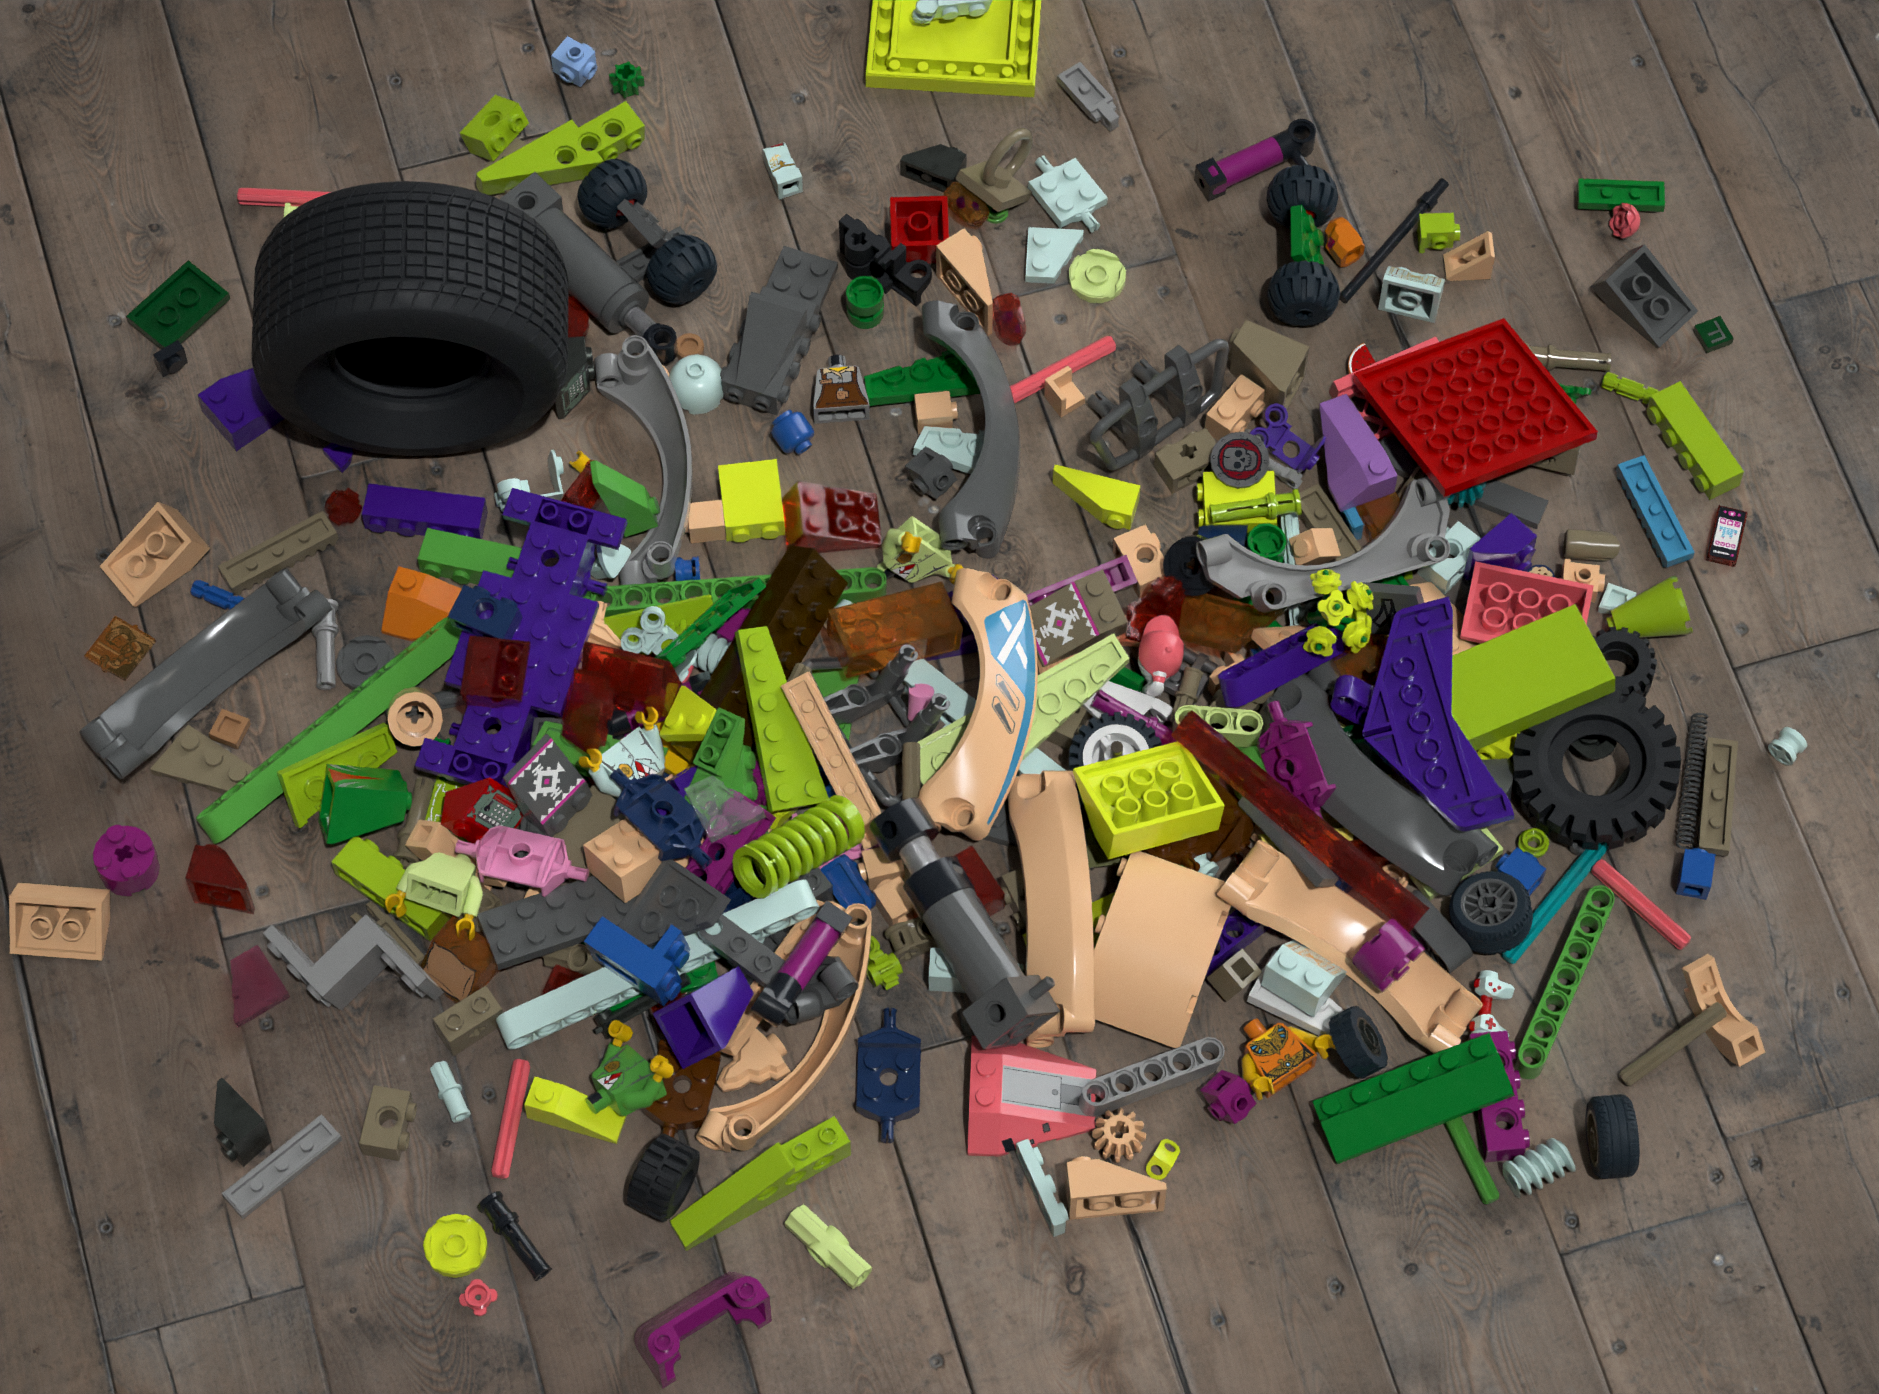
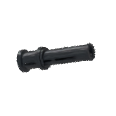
(507, 1222)

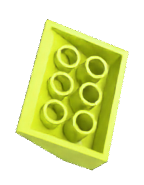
(1148, 799)

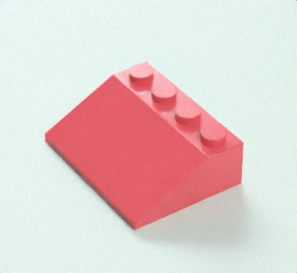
(1510, 598)

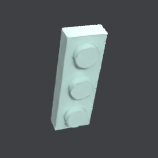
(1042, 1187)

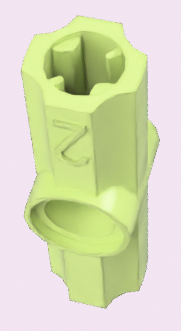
(828, 1246)

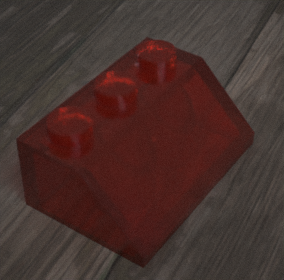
(637, 678)

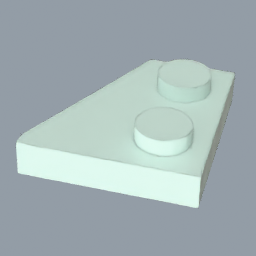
(1048, 252)

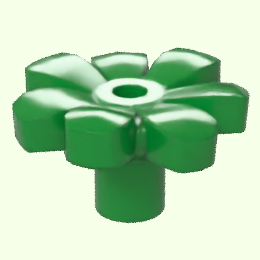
(1575, 392)

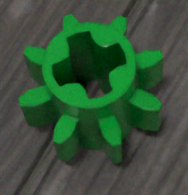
(626, 79)

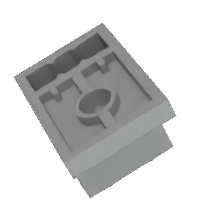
(351, 963)

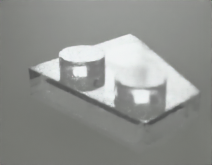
(721, 808)

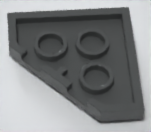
(676, 899)

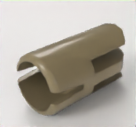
(1590, 545)

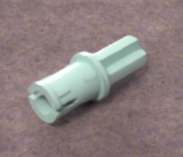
(449, 1091)

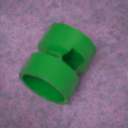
(865, 302)
(1267, 542)

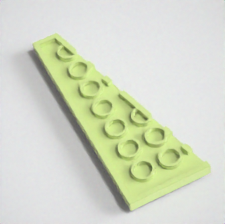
(1059, 696)

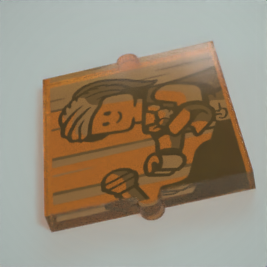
(120, 648)

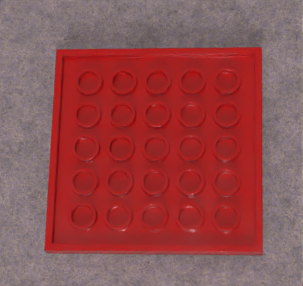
(1474, 407)

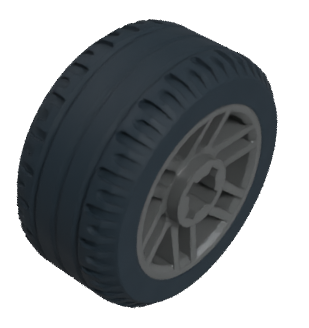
(1491, 912)

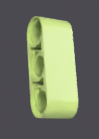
(1230, 718)

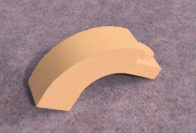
(432, 837)
(1732, 1035)

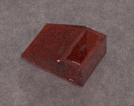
(831, 518)

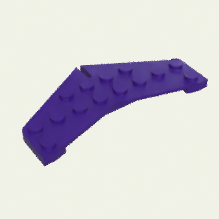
(1424, 739)

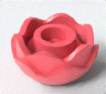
(1624, 220)

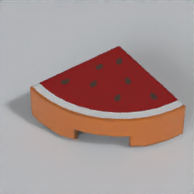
(1359, 358)

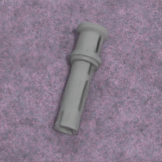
(325, 632)

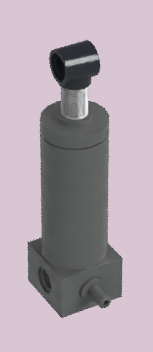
(592, 274)

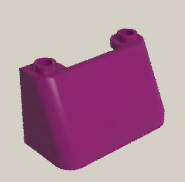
(661, 1336)

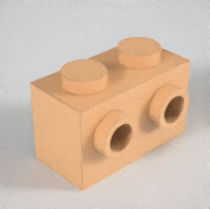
(1235, 408)

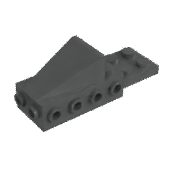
(777, 331)

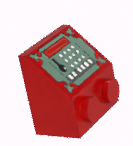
(478, 807)

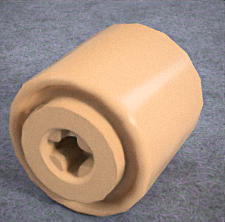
(414, 732)

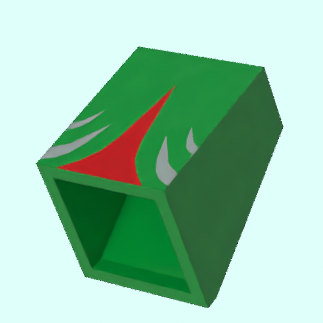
(361, 801)

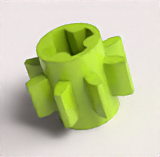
(884, 969)

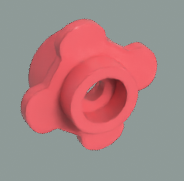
(476, 1288)

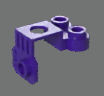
(1279, 432)

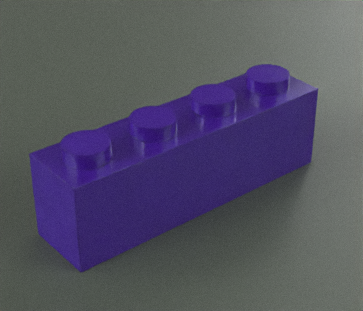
(415, 510)

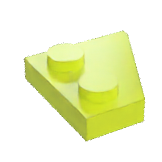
(687, 718)

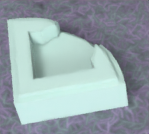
(1614, 597)

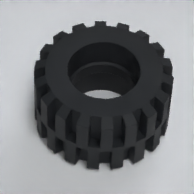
(1634, 653)
(663, 1178)

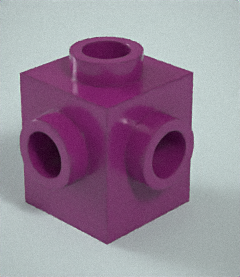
(1228, 1097)

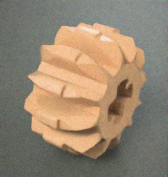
(1107, 1131)

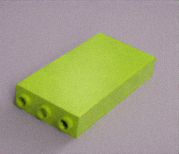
(1527, 677)

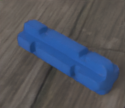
(214, 594)

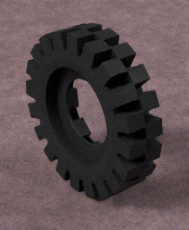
(1607, 817)

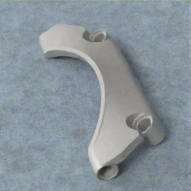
(1396, 550)

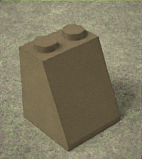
(1269, 361)

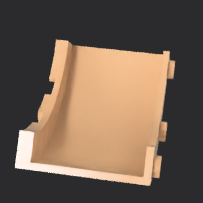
(1156, 947)

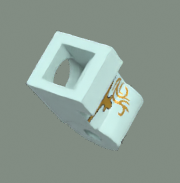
(782, 170)

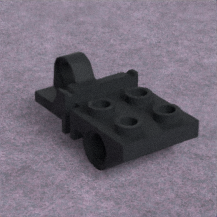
(872, 255)

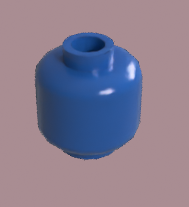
(792, 432)

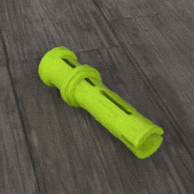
(1219, 511)

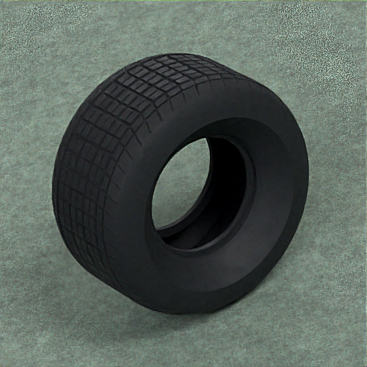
(410, 319)

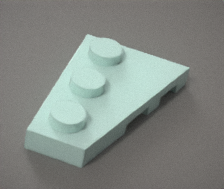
(959, 447)

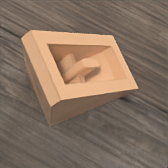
(1471, 260)

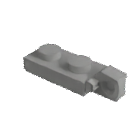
(1089, 95)

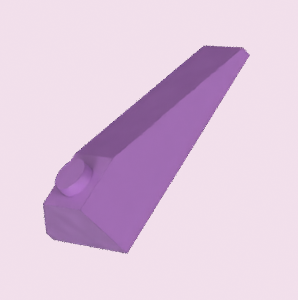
(1353, 456)

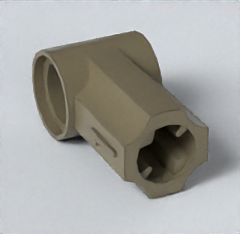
(573, 958)

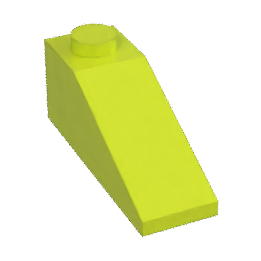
(1103, 497)
(567, 1109)

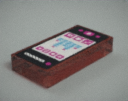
(1726, 536)

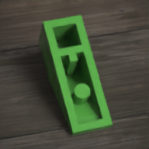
(625, 498)

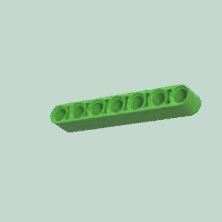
(1560, 994)

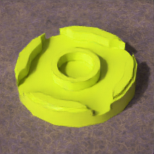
(455, 1245)

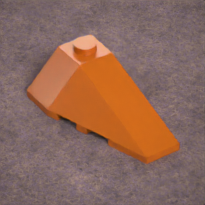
(416, 604)

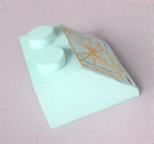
(1411, 294)
(1302, 977)

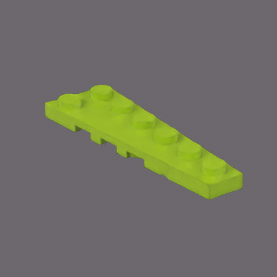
(782, 746)

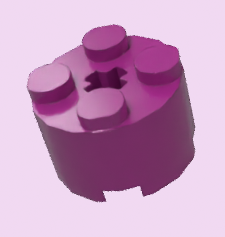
(126, 860)
(1387, 955)

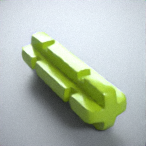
(1627, 387)

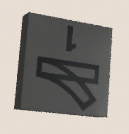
(1388, 601)

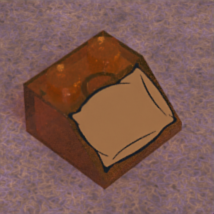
(457, 963)

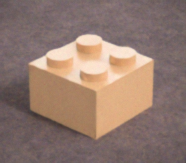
(622, 859)

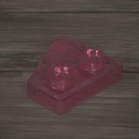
(254, 986)

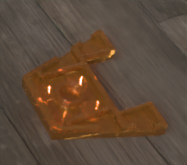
(1222, 621)

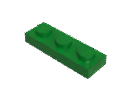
(1607, 194)

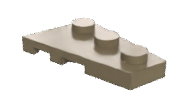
(201, 762)

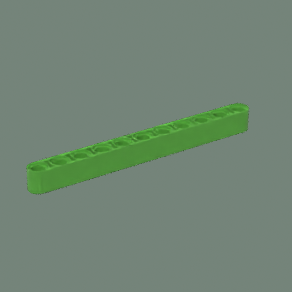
(651, 593)
(331, 728)

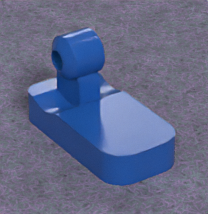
(848, 883)

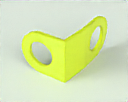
(1163, 1158)

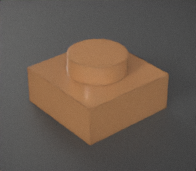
(229, 729)

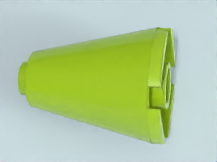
(1653, 612)

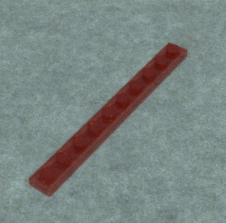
(1299, 821)

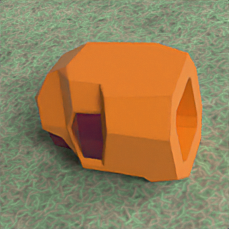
(1343, 242)

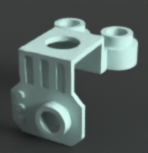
(555, 469)
(652, 637)

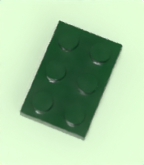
(178, 306)

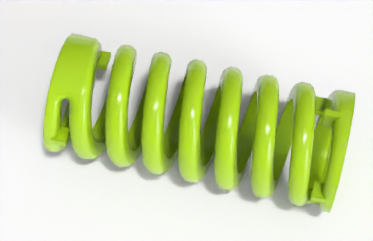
(812, 842)

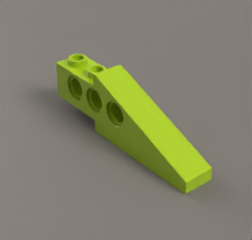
(566, 144)
(762, 1182)

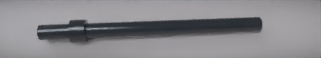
(1425, 204)

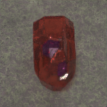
(1008, 319)

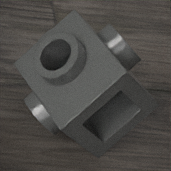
(931, 472)

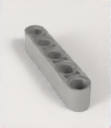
(1161, 1066)

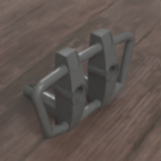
(1175, 386)
(871, 695)

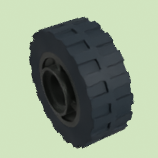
(1358, 1042)

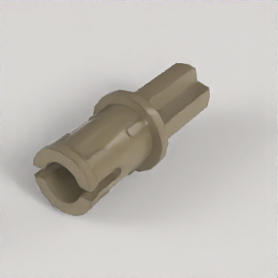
(1187, 690)

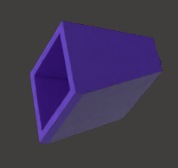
(705, 1017)

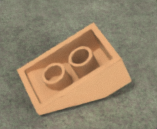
(964, 274)
(154, 554)
(1106, 1189)

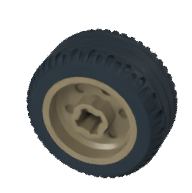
(1612, 1136)

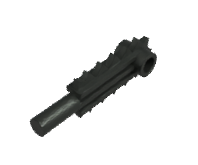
(629, 1011)

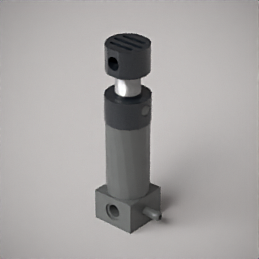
(1003, 1000)

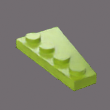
(305, 779)

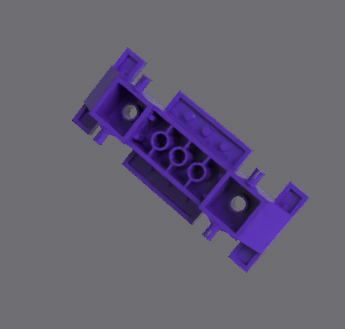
(554, 622)

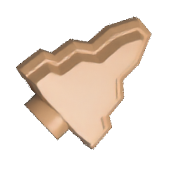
(755, 1063)

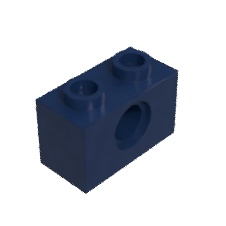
(473, 602)

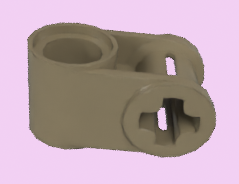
(913, 937)

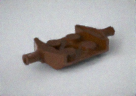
(1234, 827)
(688, 1109)

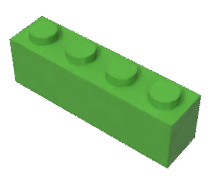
(463, 557)

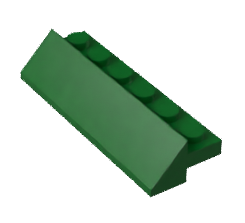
(1413, 1098)

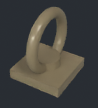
(997, 184)

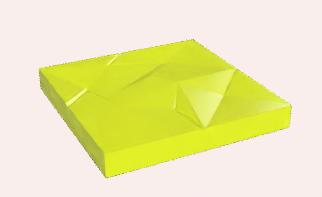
(955, 55)

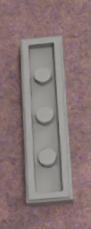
(282, 1166)

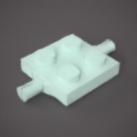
(1067, 193)

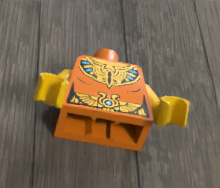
(1279, 1056)

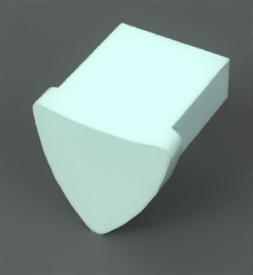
(609, 561)

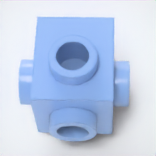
(574, 61)

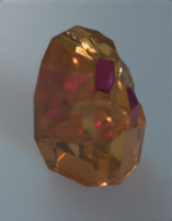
(966, 204)

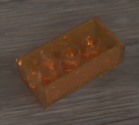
(874, 630)

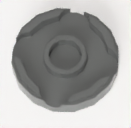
(362, 659)

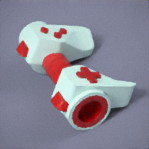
(1489, 988)

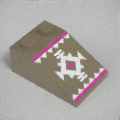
(1076, 618)

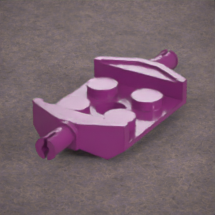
(1291, 741)

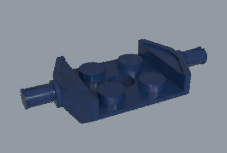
(673, 834)
(888, 1052)

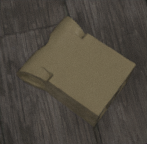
(587, 825)

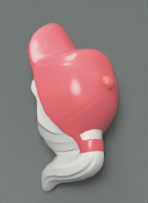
(1159, 653)

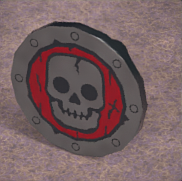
(1239, 460)

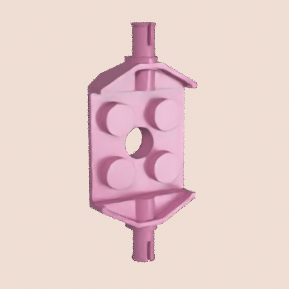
(542, 868)

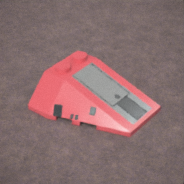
(1023, 1096)

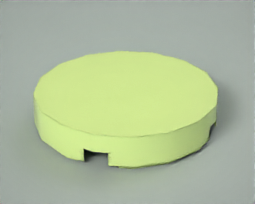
(1097, 276)

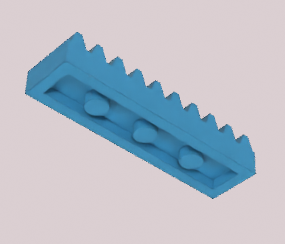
(1654, 511)

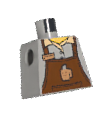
(840, 393)

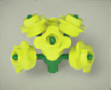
(1332, 612)

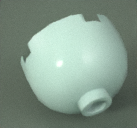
(697, 383)

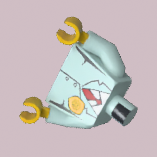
(636, 755)

